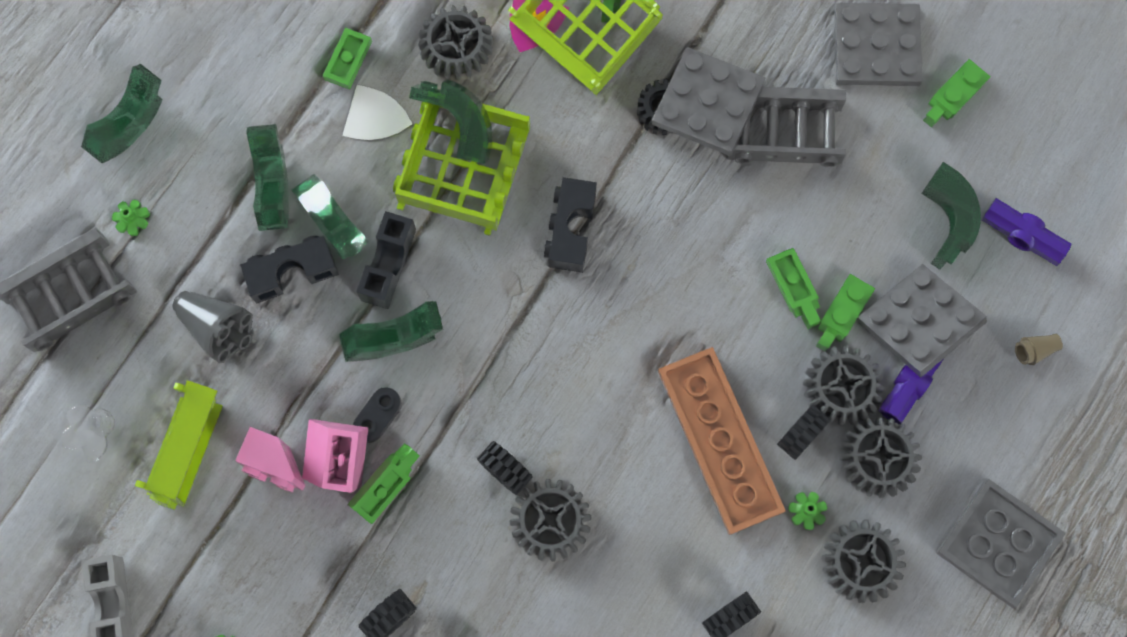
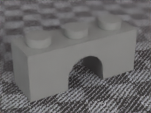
(106, 583)

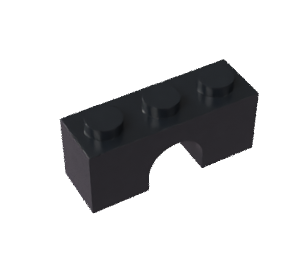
(574, 200)
(392, 248)
(265, 272)

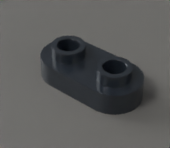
(379, 415)

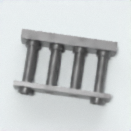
(800, 101)
(41, 275)

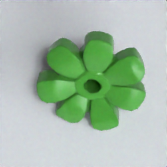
(131, 217)
(802, 512)

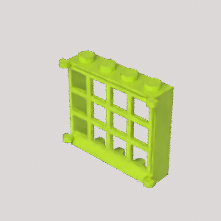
(566, 56)
(502, 176)
(183, 446)

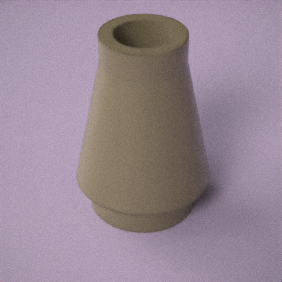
(1036, 348)

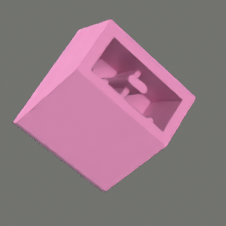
(335, 455)
(269, 457)

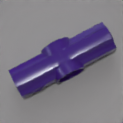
(1026, 232)
(906, 390)

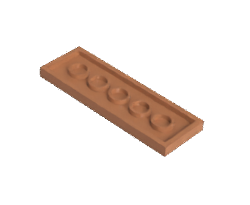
(721, 441)

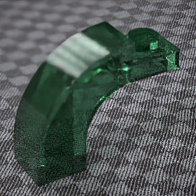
(469, 112)
(128, 120)
(271, 178)
(962, 208)
(329, 217)
(392, 336)

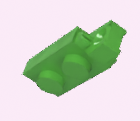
(956, 92)
(795, 286)
(844, 311)
(384, 484)

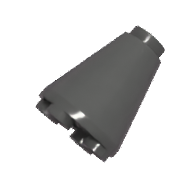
(214, 324)

